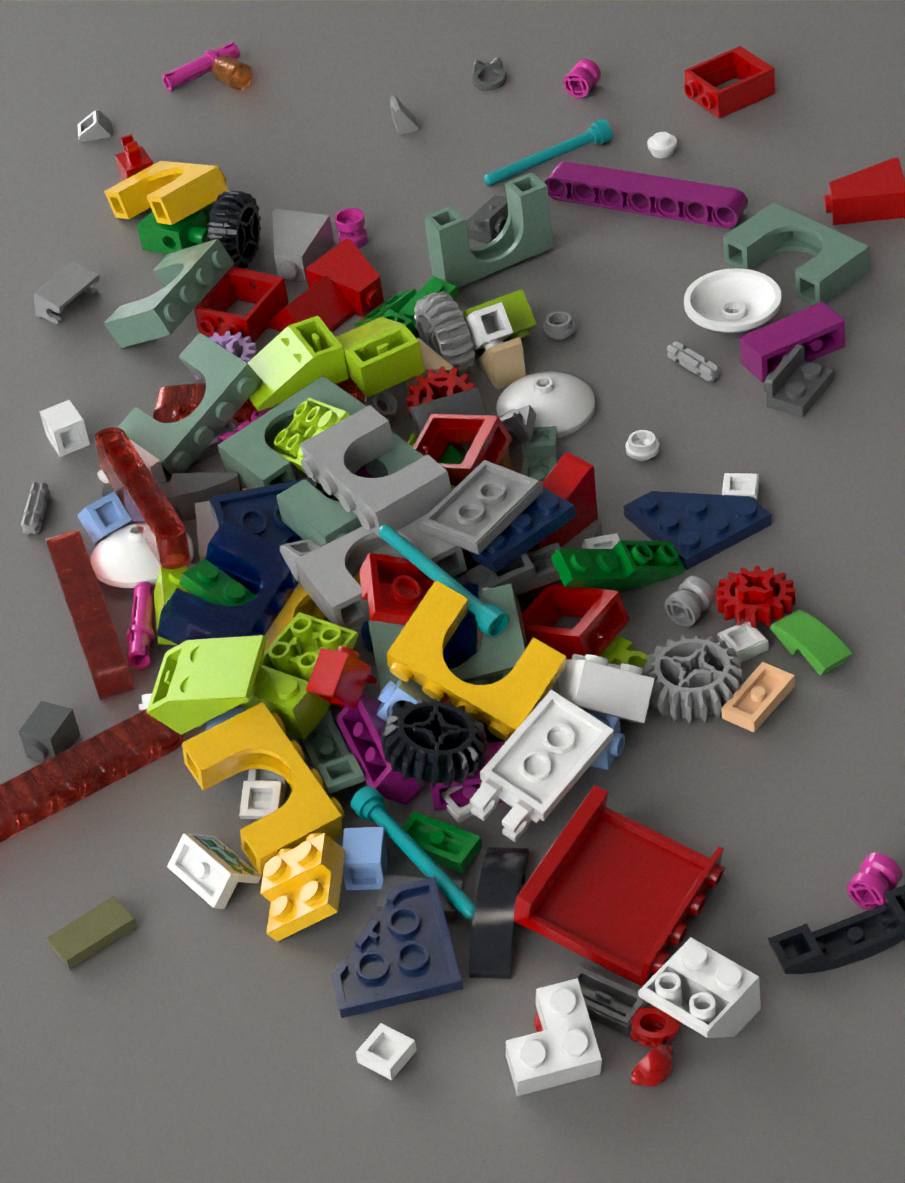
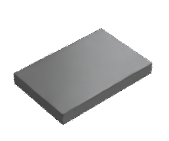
(481, 507)

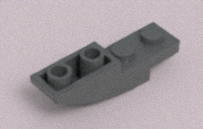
(191, 488)
(524, 573)

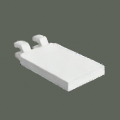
(540, 763)

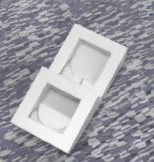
(262, 794)

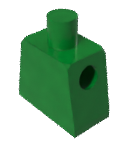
(175, 237)

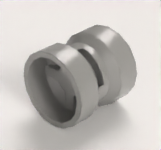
(689, 601)

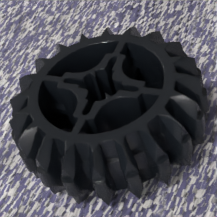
(236, 225)
(434, 742)

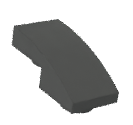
(462, 403)

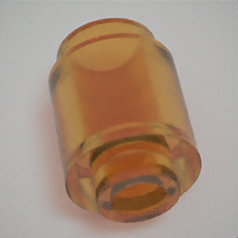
(232, 72)

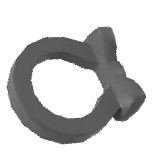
(495, 66)

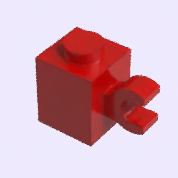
(132, 159)
(339, 677)

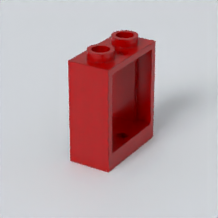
(755, 84)
(268, 295)
(485, 433)
(600, 612)

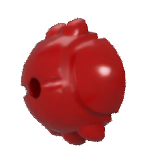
(653, 1027)
(654, 1067)

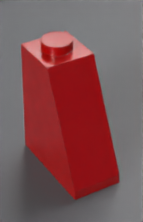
(868, 194)
(351, 275)
(574, 482)

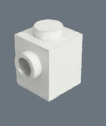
(489, 326)

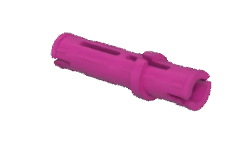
(199, 66)
(141, 634)

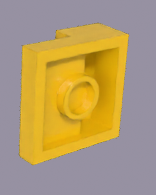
(303, 885)

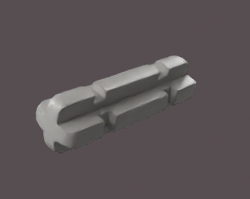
(693, 361)
(35, 508)

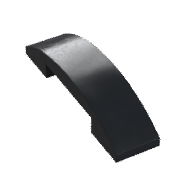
(493, 922)
(842, 942)

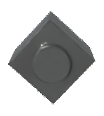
(49, 731)

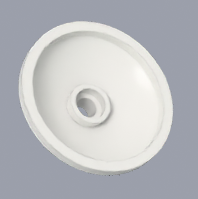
(732, 300)
(555, 398)
(126, 559)

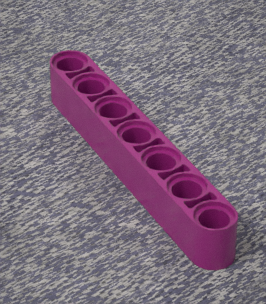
(646, 194)

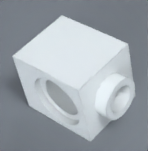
(64, 428)

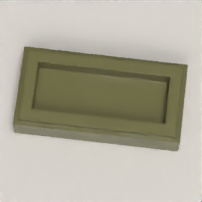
(91, 932)

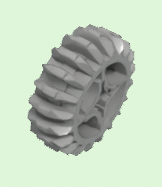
(445, 330)
(693, 677)

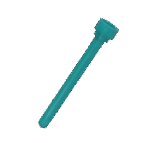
(599, 132)
(490, 618)
(371, 806)

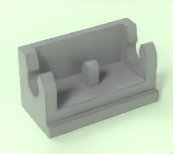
(62, 290)

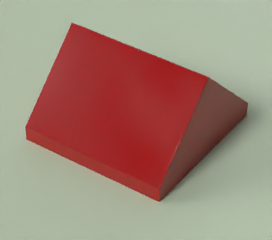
(319, 300)

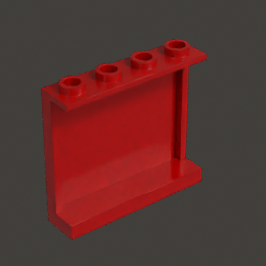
(616, 890)

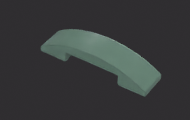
(540, 453)
(331, 757)

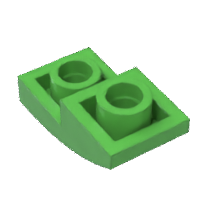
(813, 639)

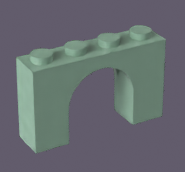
(777, 230)
(523, 236)
(186, 280)
(228, 387)
(251, 448)
(325, 520)
(491, 661)

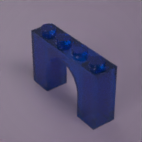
(247, 560)

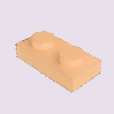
(758, 697)

